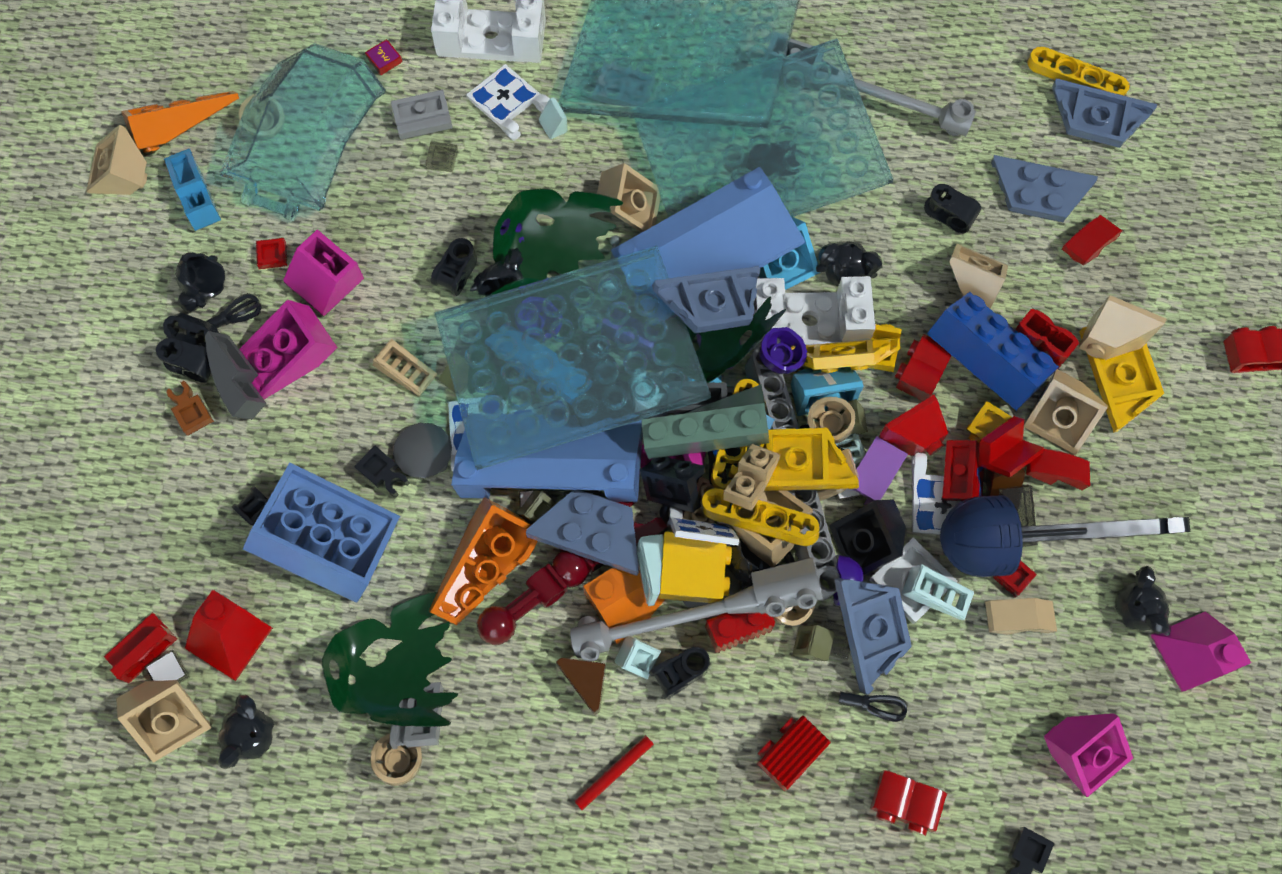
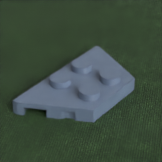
(1099, 113)
(1040, 188)
(711, 299)
(590, 529)
(873, 627)

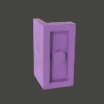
(878, 469)

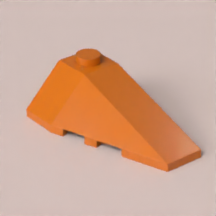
(157, 125)
(486, 555)
(619, 598)

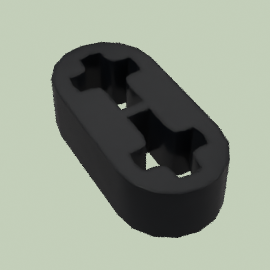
(191, 325)

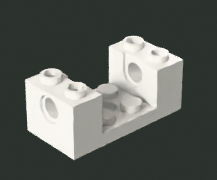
(462, 31)
(839, 314)

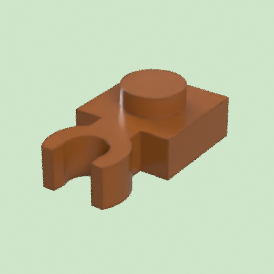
(190, 411)

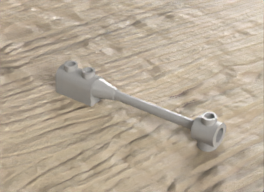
(953, 117)
(770, 594)

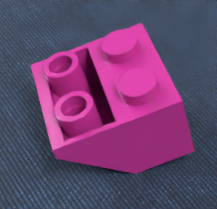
(322, 273)

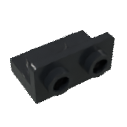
(672, 482)

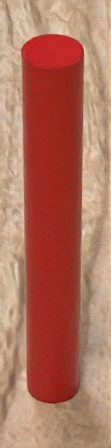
(613, 772)

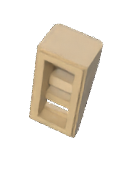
(390, 370)

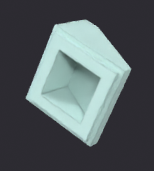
(553, 119)
(637, 656)

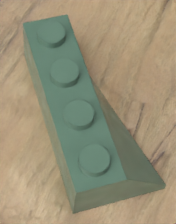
(716, 426)

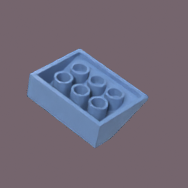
(322, 532)

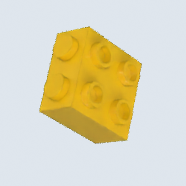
(694, 570)

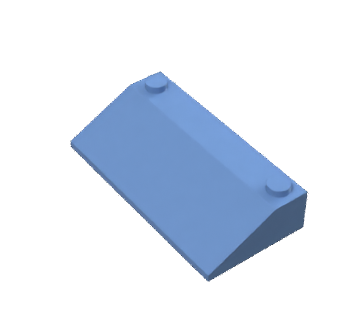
(724, 231)
(595, 462)

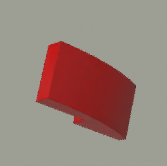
(1091, 240)
(1060, 466)

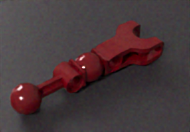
(548, 585)

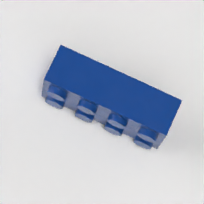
(992, 350)

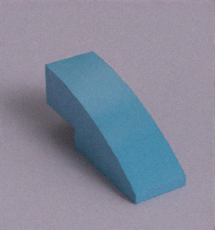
(192, 189)

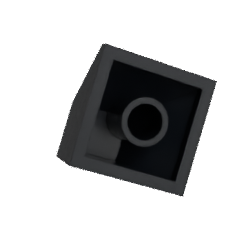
(871, 535)

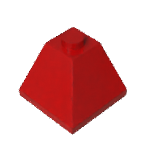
(917, 429)
(225, 635)

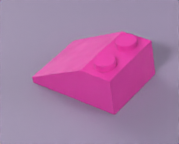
(287, 347)

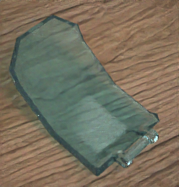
(299, 128)

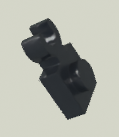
(380, 468)
(1030, 852)

